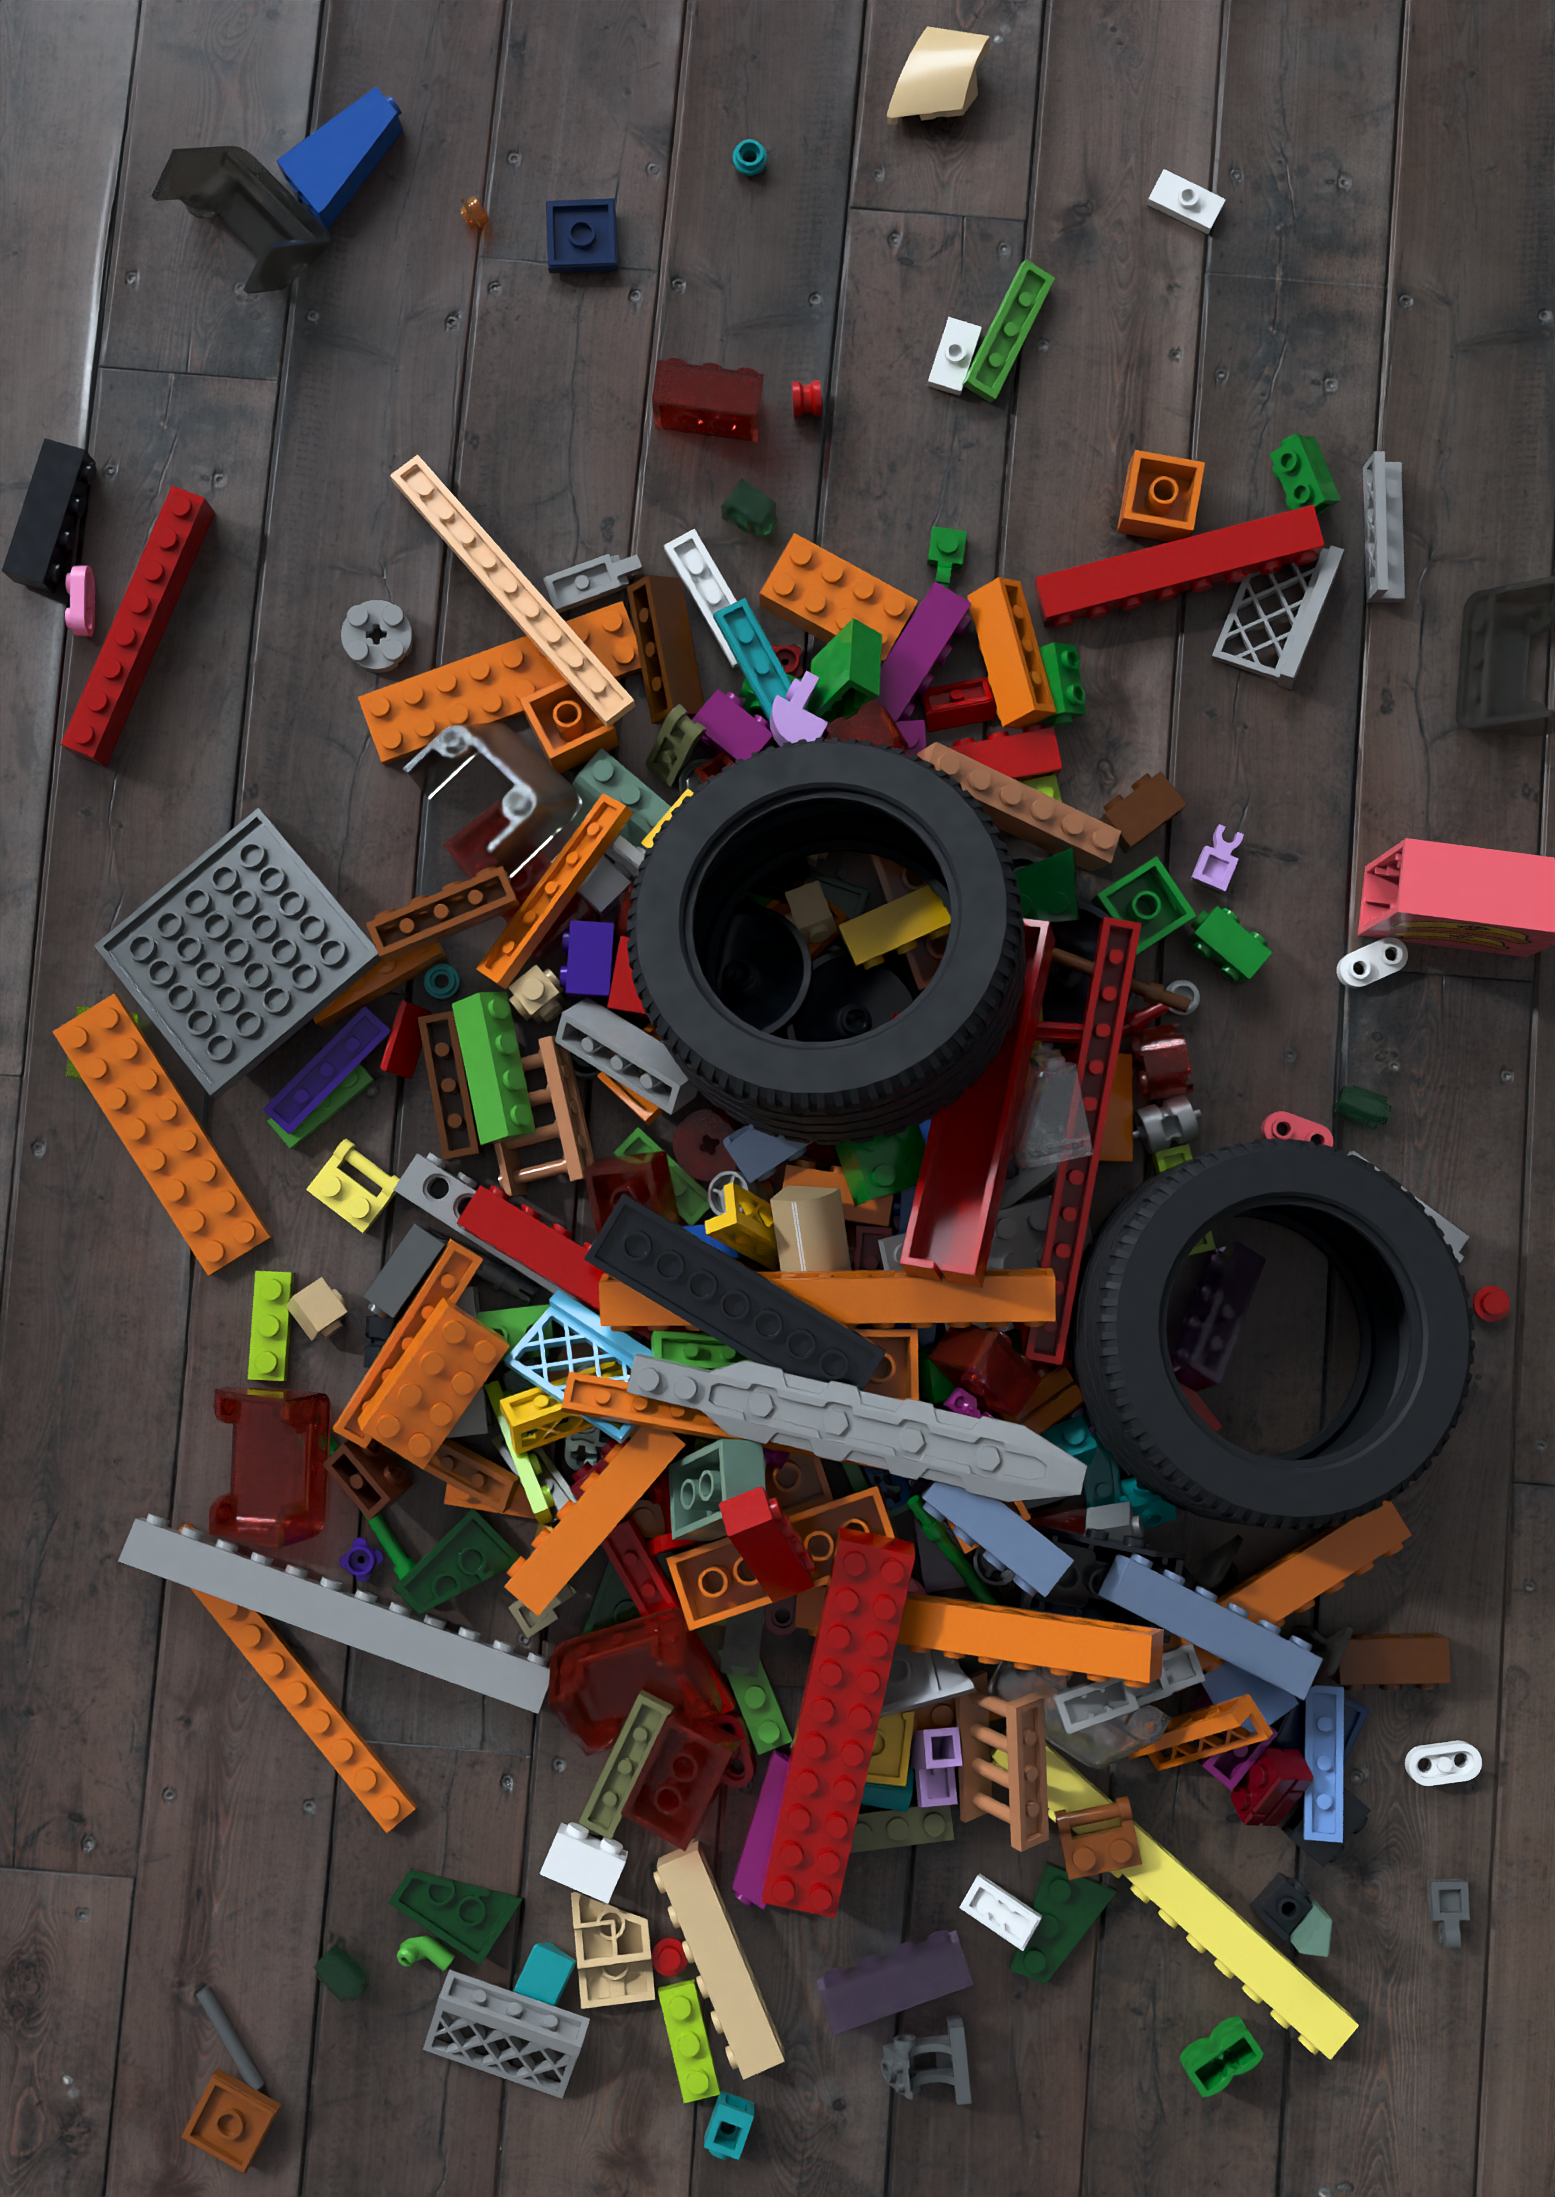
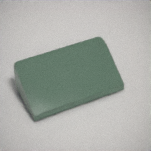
(1313, 1932)

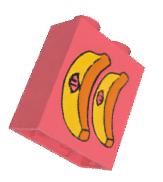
(1460, 898)

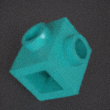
(1147, 1505)

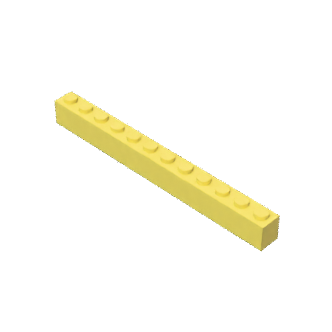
(1207, 1919)

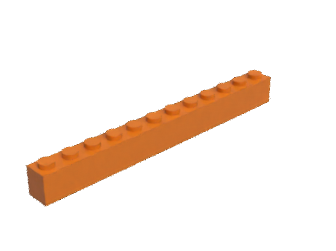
(871, 1297)

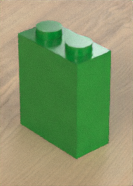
(847, 672)

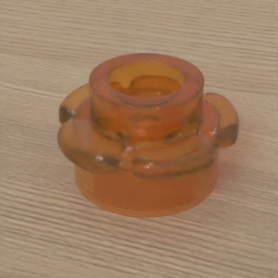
(473, 213)

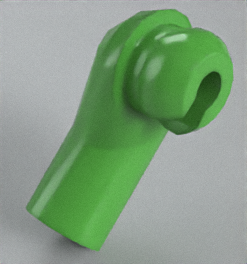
(424, 1948)

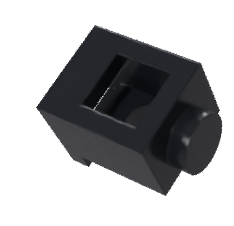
(1270, 1901)

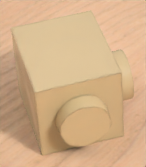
(811, 912)
(318, 1309)

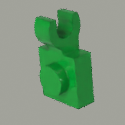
(946, 552)

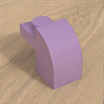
(790, 720)
(934, 1757)

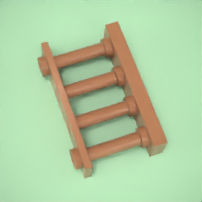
(568, 1126)
(1026, 1762)

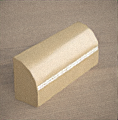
(810, 1229)

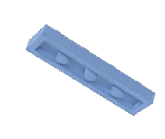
(1325, 1760)

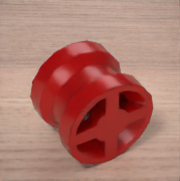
(806, 399)

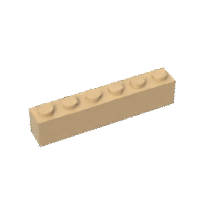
(720, 1961)

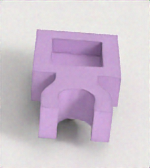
(1216, 863)

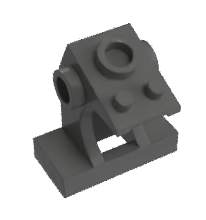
(950, 2066)

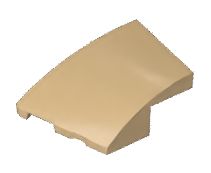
(939, 75)
(611, 1954)

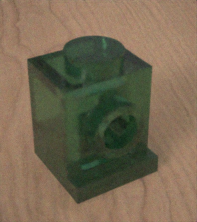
(750, 509)

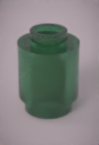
(1362, 1106)
(341, 1974)

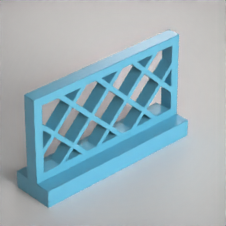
(586, 1327)

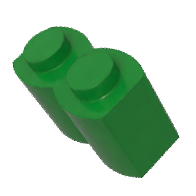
(1225, 2053)

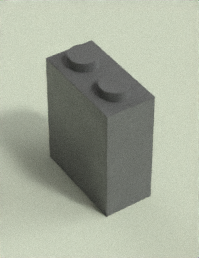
(405, 1272)

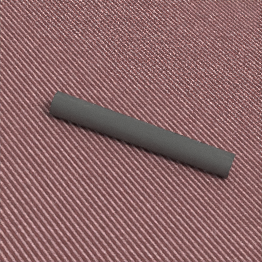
(230, 2038)

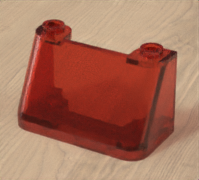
(275, 1465)
(602, 1673)

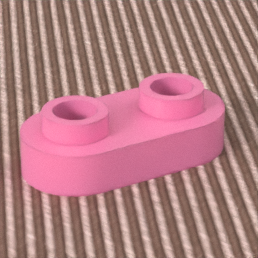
(81, 588)

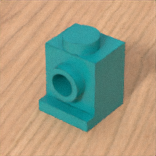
(729, 2142)

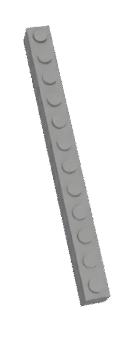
(337, 1613)

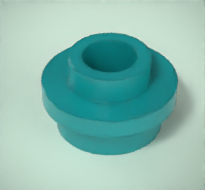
(749, 148)
(434, 973)

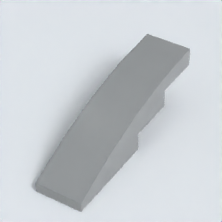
(1102, 1701)

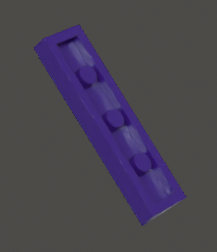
(327, 1069)

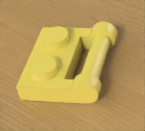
(347, 1195)

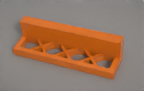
(1202, 1725)

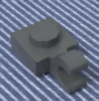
(1448, 1904)

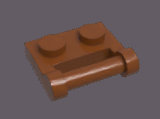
(1101, 1849)

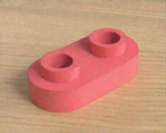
(1297, 1128)

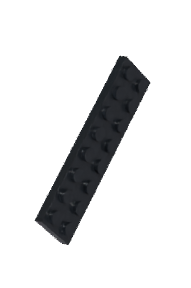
(728, 1298)

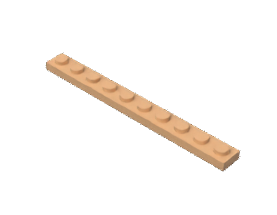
(513, 591)

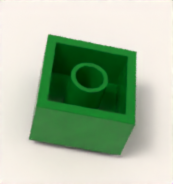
(1147, 898)
(882, 1165)

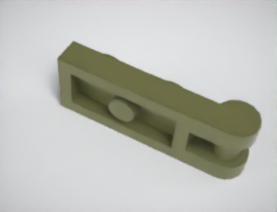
(674, 745)

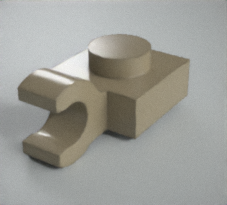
(530, 1622)

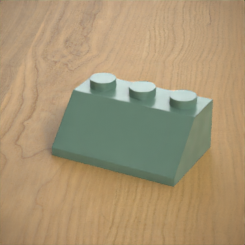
(609, 777)

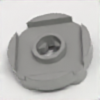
(362, 621)

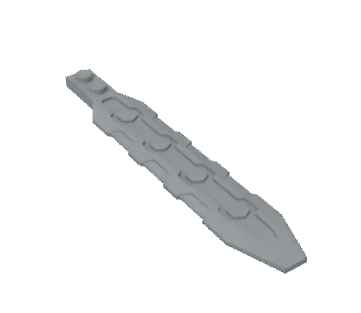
(867, 1428)

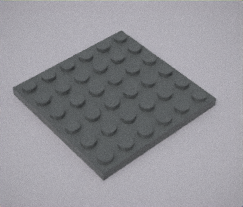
(238, 953)

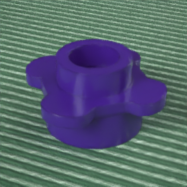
(350, 1560)

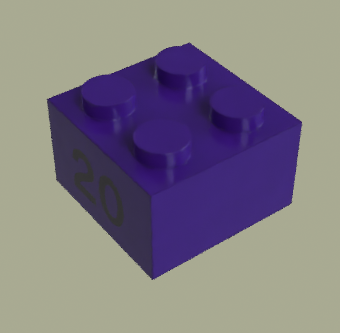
(591, 960)

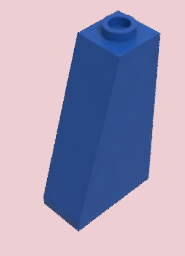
(341, 155)

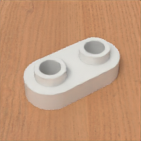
(1373, 961)
(1441, 1763)

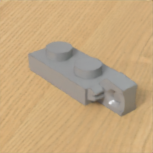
(591, 580)

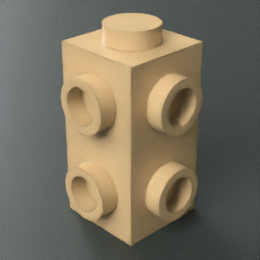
(537, 995)

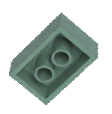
(709, 1478)

